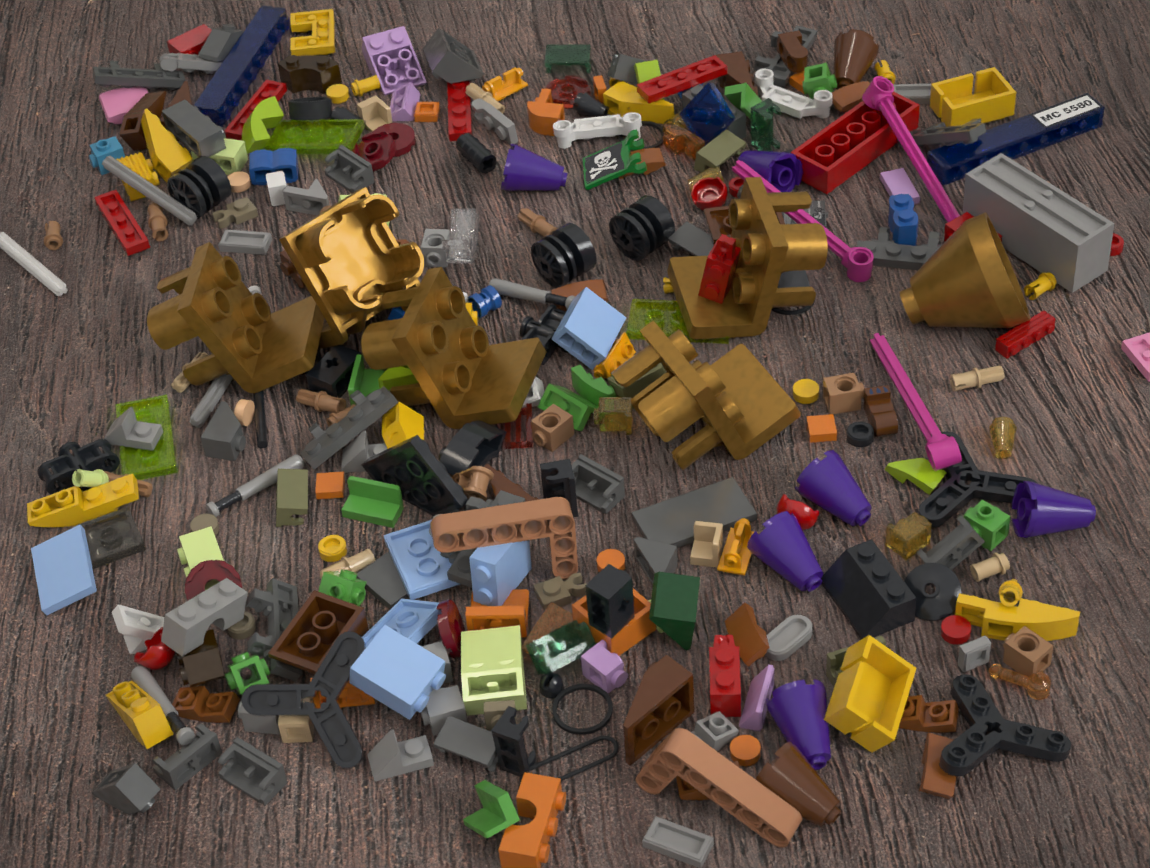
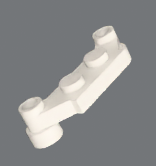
(791, 102)
(595, 127)

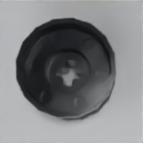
(200, 186)
(642, 227)
(563, 255)

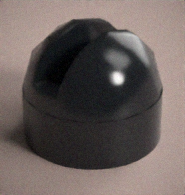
(555, 685)

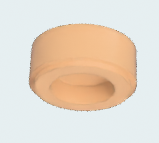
(239, 181)
(244, 411)

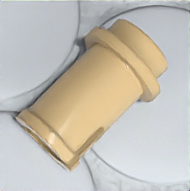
(996, 564)

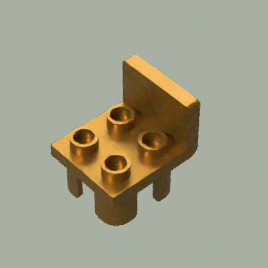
(764, 255)
(352, 262)
(234, 325)
(451, 356)
(731, 396)

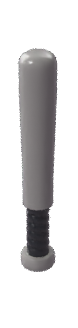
(524, 292)
(255, 485)
(147, 682)

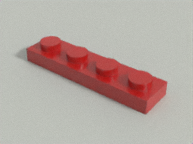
(681, 79)
(266, 90)
(458, 110)
(122, 222)

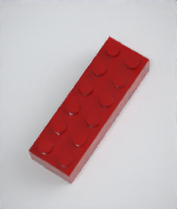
(851, 143)

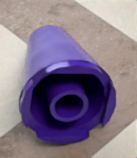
(778, 168)
(531, 172)
(834, 489)
(1048, 510)
(787, 551)
(800, 717)

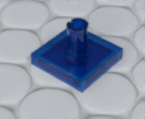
(707, 114)

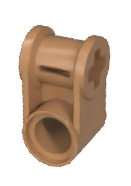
(474, 481)

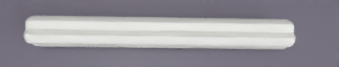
(32, 265)

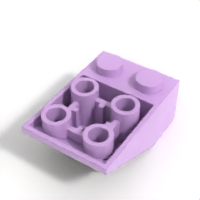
(392, 59)

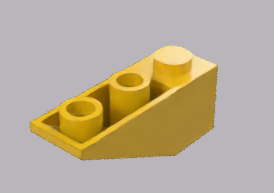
(624, 99)
(165, 152)
(401, 424)
(140, 713)

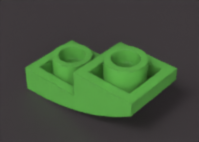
(588, 387)

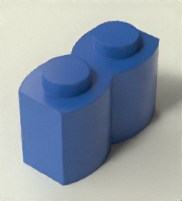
(268, 161)
(903, 219)

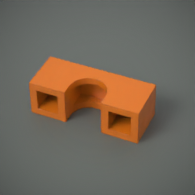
(527, 844)

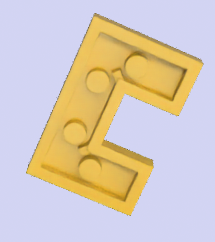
(323, 32)

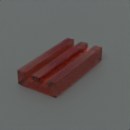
(519, 443)

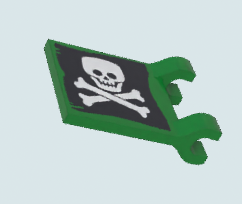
(614, 161)

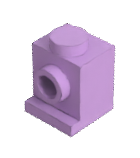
(603, 667)

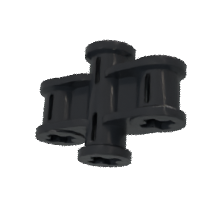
(544, 329)
(85, 458)

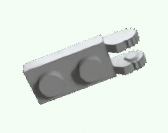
(188, 63)
(494, 120)

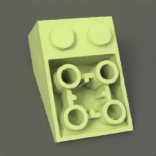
(492, 668)

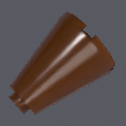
(853, 56)
(800, 786)

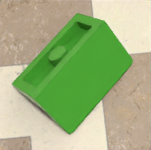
(742, 97)
(363, 379)
(569, 402)
(373, 502)
(496, 813)

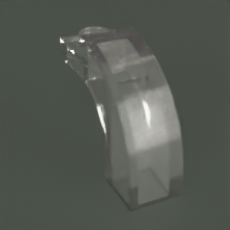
(463, 237)

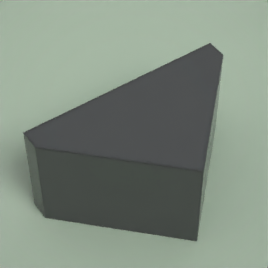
(655, 557)

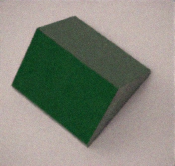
(675, 606)

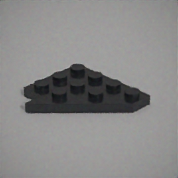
(419, 475)

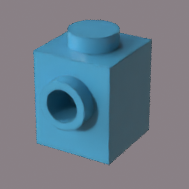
(102, 149)

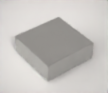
(974, 653)

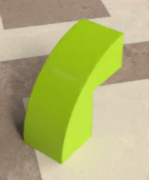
(264, 116)

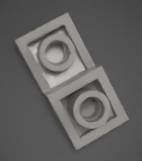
(715, 730)

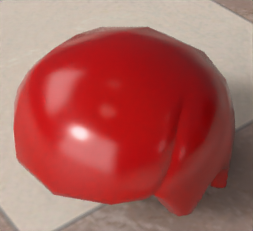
(709, 193)
(805, 515)
(157, 654)

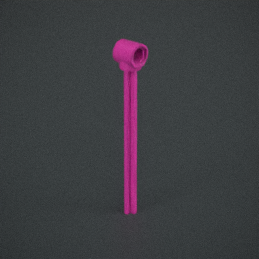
(880, 97)
(856, 259)
(940, 449)

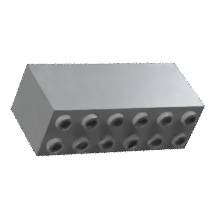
(1040, 222)

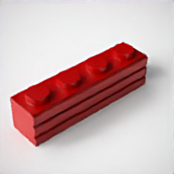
(1025, 334)

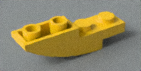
(74, 507)
(1001, 620)

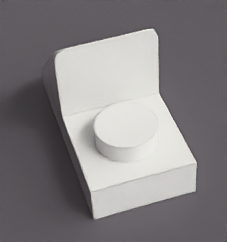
(136, 626)

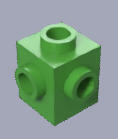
(818, 78)
(989, 523)
(343, 586)
(258, 669)

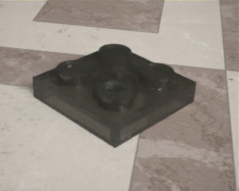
(112, 537)

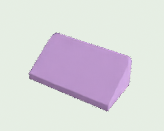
(404, 103)
(755, 704)

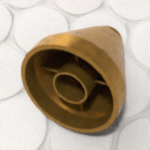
(967, 282)

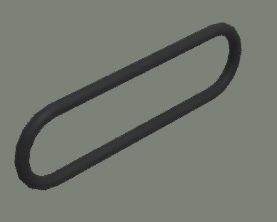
(573, 749)

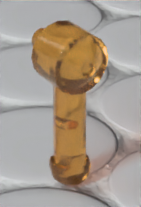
(1037, 684)

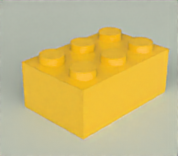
(956, 104)
(870, 694)

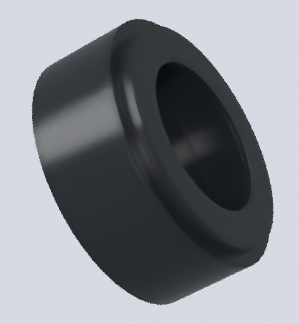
(860, 434)

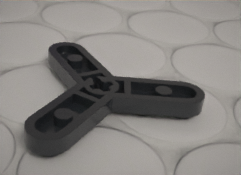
(956, 494)
(982, 716)
(329, 718)

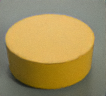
(338, 93)
(805, 391)
(332, 548)

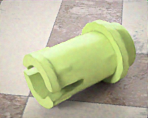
(91, 479)

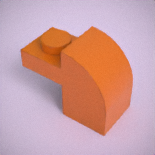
(544, 113)

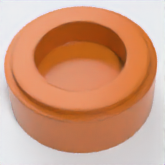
(612, 557)
(745, 750)

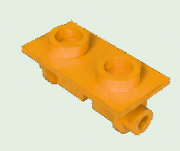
(510, 84)
(619, 353)
(735, 554)

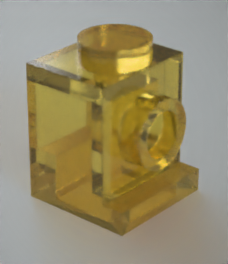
(614, 414)
(908, 535)

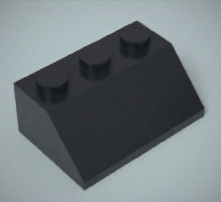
(869, 591)

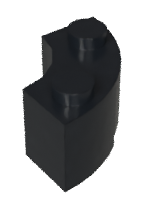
(472, 446)

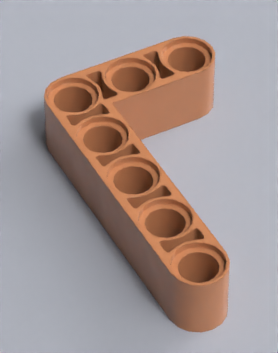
(512, 524)
(722, 783)

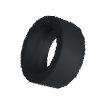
(310, 108)

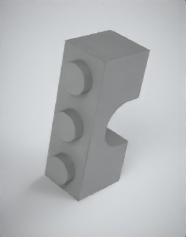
(188, 623)
(443, 701)

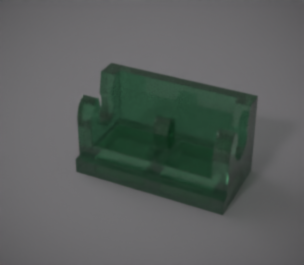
(568, 55)
(762, 125)
(560, 647)

